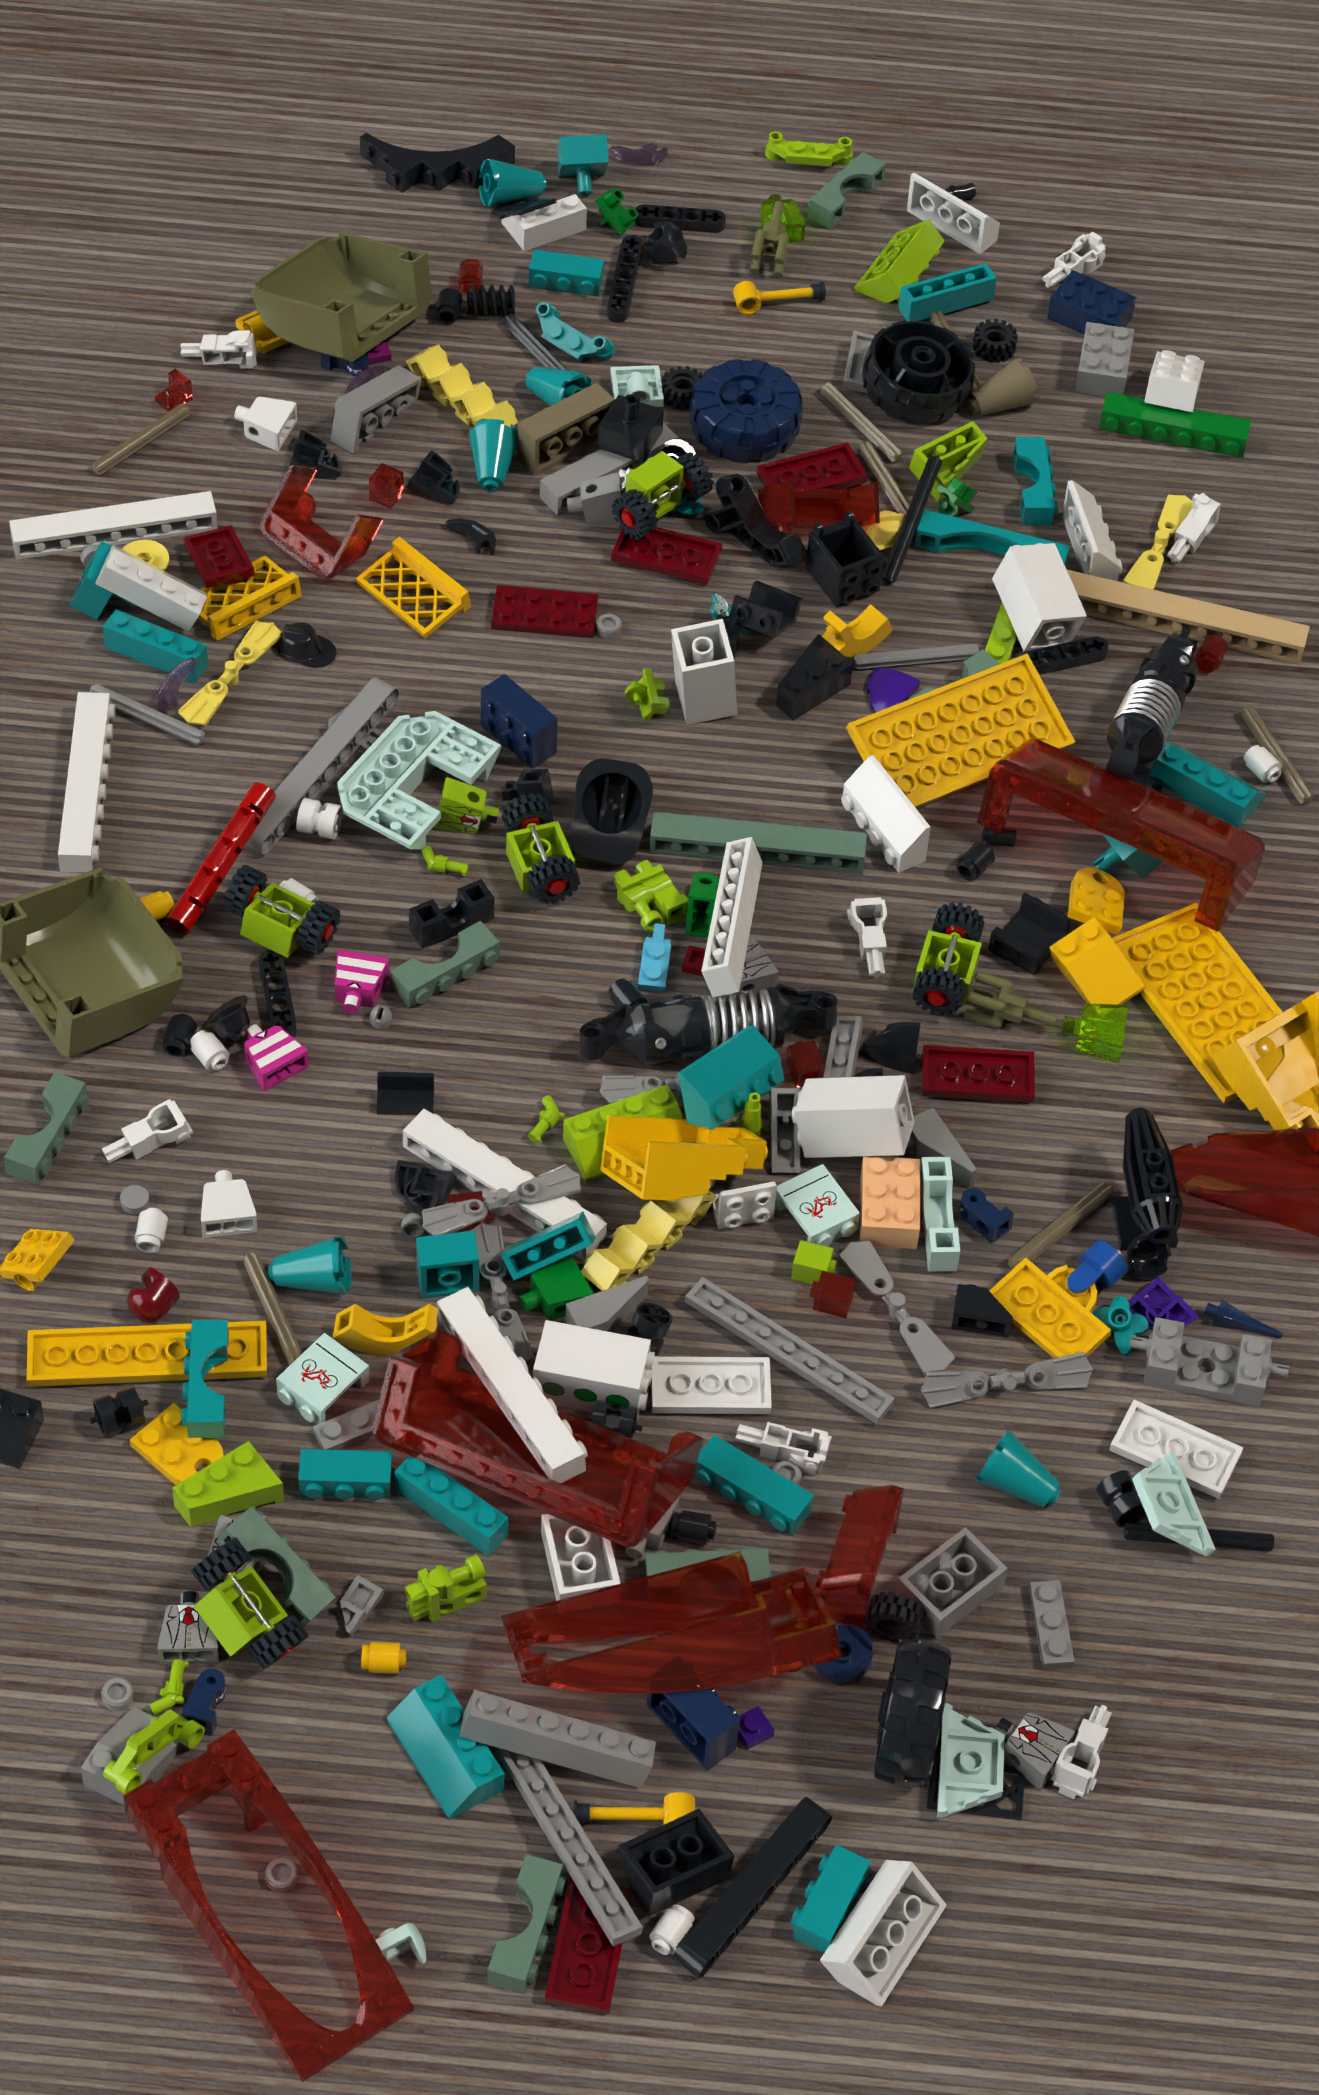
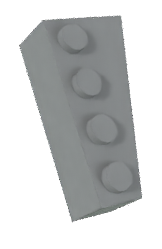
(373, 406)

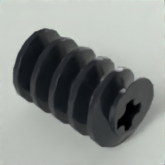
(491, 299)

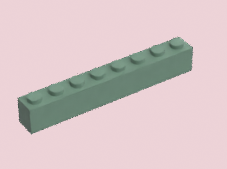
(776, 843)

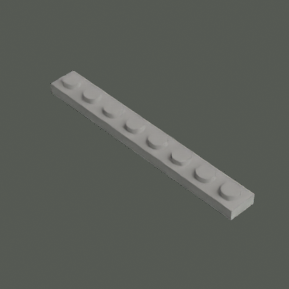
(790, 1350)
(572, 1846)

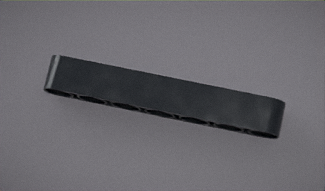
(752, 1887)

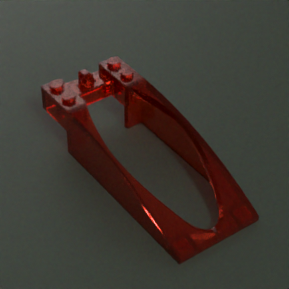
(704, 1627)
(155, 1815)

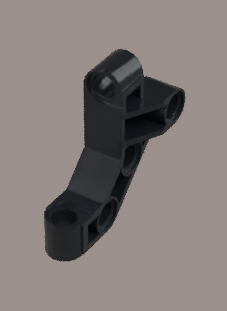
(746, 521)

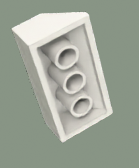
(951, 215)
(1089, 534)
(151, 588)
(886, 815)
(884, 1931)

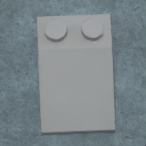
(112, 1746)

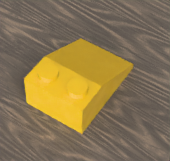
(1096, 965)

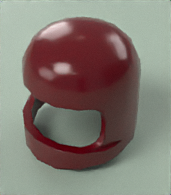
(154, 1301)

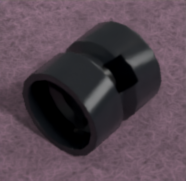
(1122, 1498)

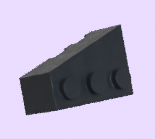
(813, 678)

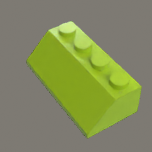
(901, 262)
(586, 1132)

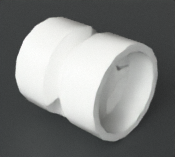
(318, 818)

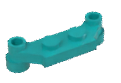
(570, 339)

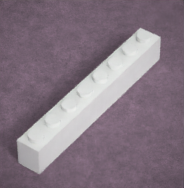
(113, 525)
(85, 782)
(732, 917)
(487, 1172)
(512, 1386)

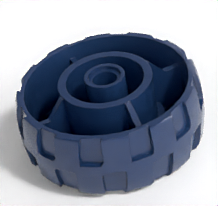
(746, 410)

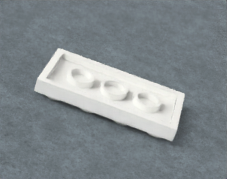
(711, 1385)
(1152, 1434)

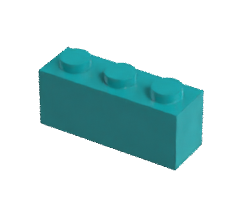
(566, 272)
(548, 1245)
(345, 1473)
(830, 1898)

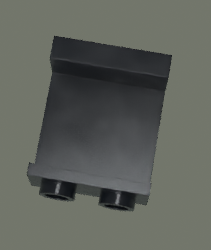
(767, 609)
(1030, 934)

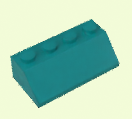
(1206, 784)
(726, 1076)
(453, 1767)

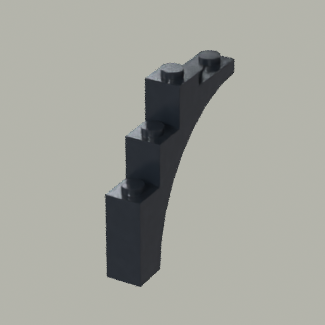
(436, 168)

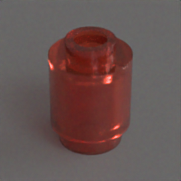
(470, 273)
(1211, 653)

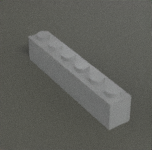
(567, 481)
(557, 1739)

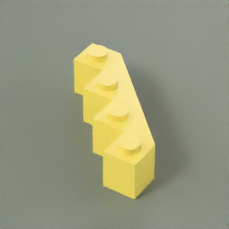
(454, 388)
(637, 1243)

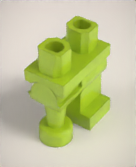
(654, 888)
(446, 1590)

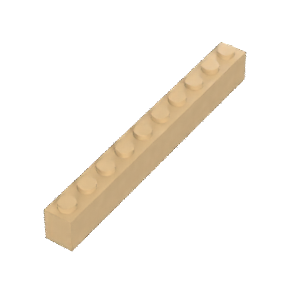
(1172, 613)

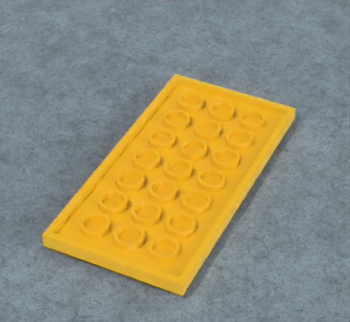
(960, 730)
(1197, 988)

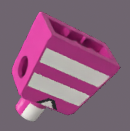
(359, 979)
(273, 1055)

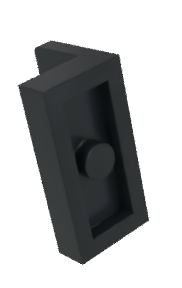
(404, 1093)

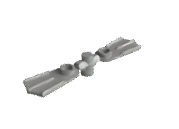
(621, 1087)
(546, 1186)
(490, 1246)
(870, 1270)
(956, 1386)

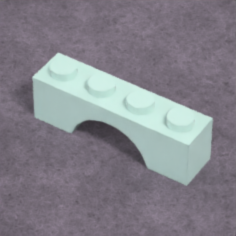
(937, 1212)

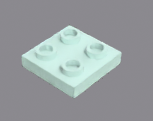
(638, 380)

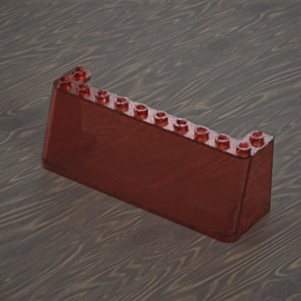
(1132, 815)
(456, 1425)

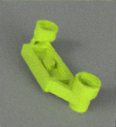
(809, 152)
(148, 1743)

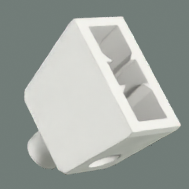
(268, 421)
(227, 1207)

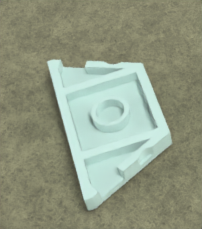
(1171, 1505)
(968, 1764)

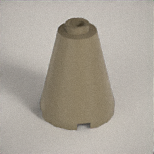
(1005, 390)

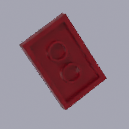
(219, 556)

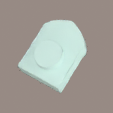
(399, 1940)

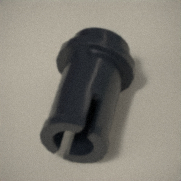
(962, 191)
(1006, 837)

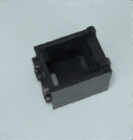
(844, 560)

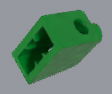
(701, 894)
(555, 1287)

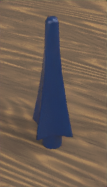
(1231, 1317)

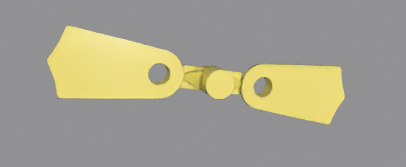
(1146, 572)
(207, 701)

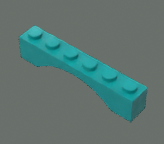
(945, 533)

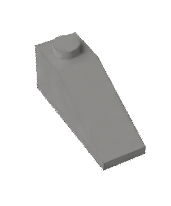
(783, 1132)
(933, 1139)
(609, 1307)

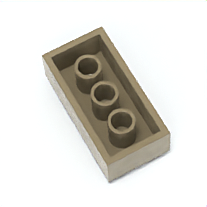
(562, 429)

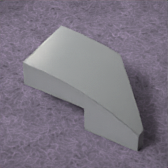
(359, 1603)

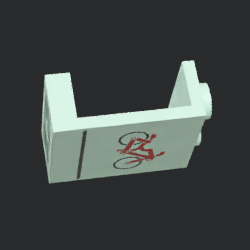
(818, 1206)
(320, 1378)

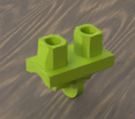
(646, 693)

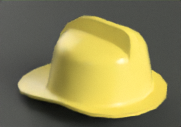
(885, 532)

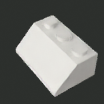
(548, 223)

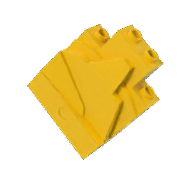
(1278, 1067)
(674, 1158)

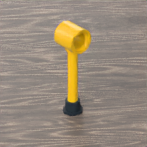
(749, 298)
(674, 1806)

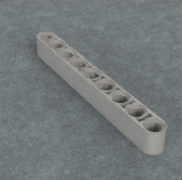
(324, 761)

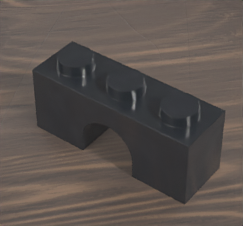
(433, 924)

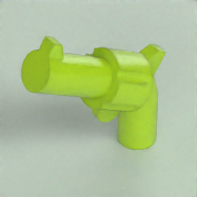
(442, 864)
(547, 1119)
(173, 1688)

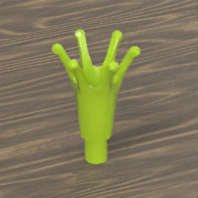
(751, 1116)

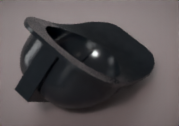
(610, 810)

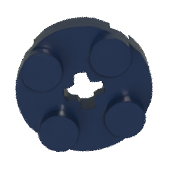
(858, 1658)

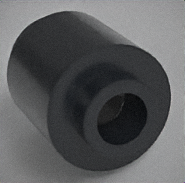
(448, 305)
(975, 861)
(625, 992)
(178, 1035)
(693, 1527)

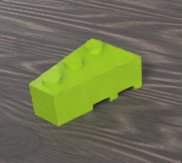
(958, 453)
(227, 1487)

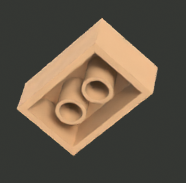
(890, 1202)

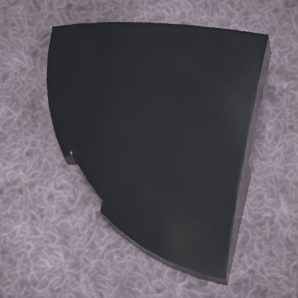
(313, 453)
(434, 480)
(894, 1046)
(422, 1186)

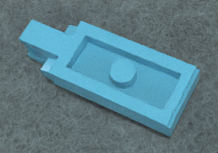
(655, 961)

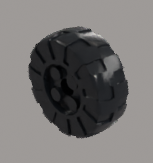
(918, 372)
(912, 1713)

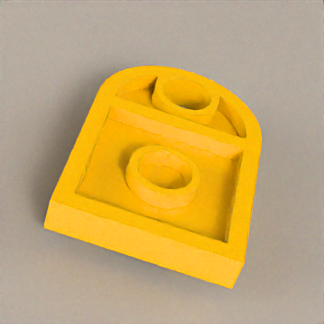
(1096, 899)
(170, 1450)

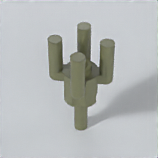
(771, 240)
(1005, 1006)

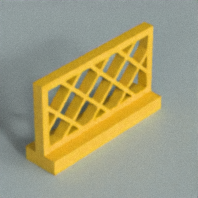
(432, 578)
(246, 606)

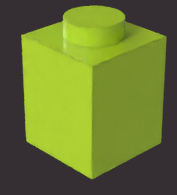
(811, 1260)

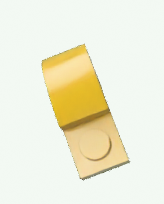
(859, 635)
(381, 1334)

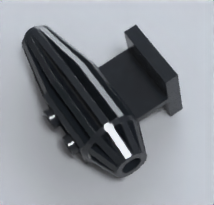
(1151, 1182)

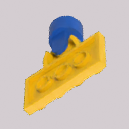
(1059, 1306)

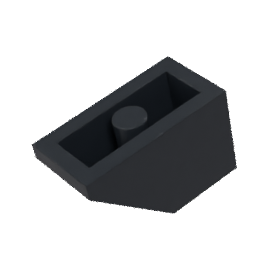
(980, 1312)

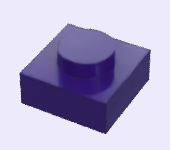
(754, 1728)

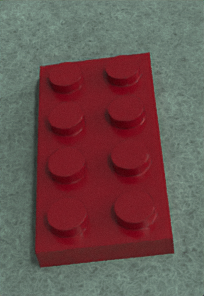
(824, 468)
(669, 554)
(544, 611)
(978, 1073)
(583, 1958)

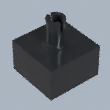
(630, 428)

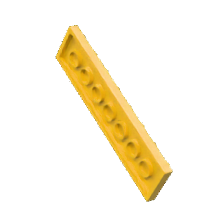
(136, 1354)

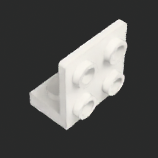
(744, 1205)

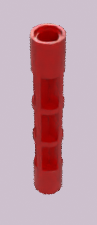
(221, 858)

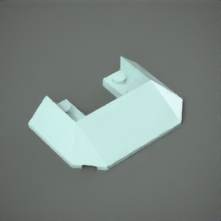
(383, 778)

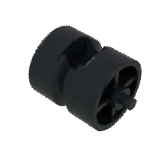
(651, 1323)
(120, 1411)
(616, 1419)

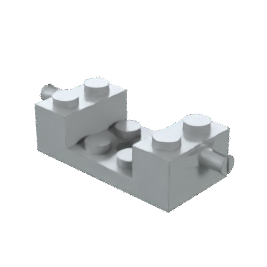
(1237, 1371)

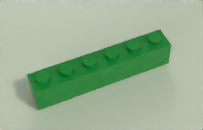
(1190, 429)

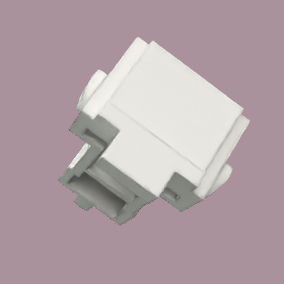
(1092, 253)
(224, 349)
(1195, 527)
(871, 938)
(145, 1135)
(781, 1444)
(1087, 1746)

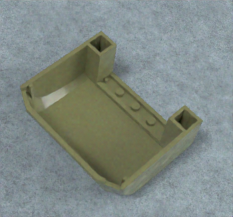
(344, 294)
(88, 960)

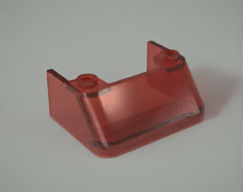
(804, 507)
(291, 528)
(859, 1551)

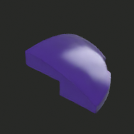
(890, 688)
(1161, 1302)

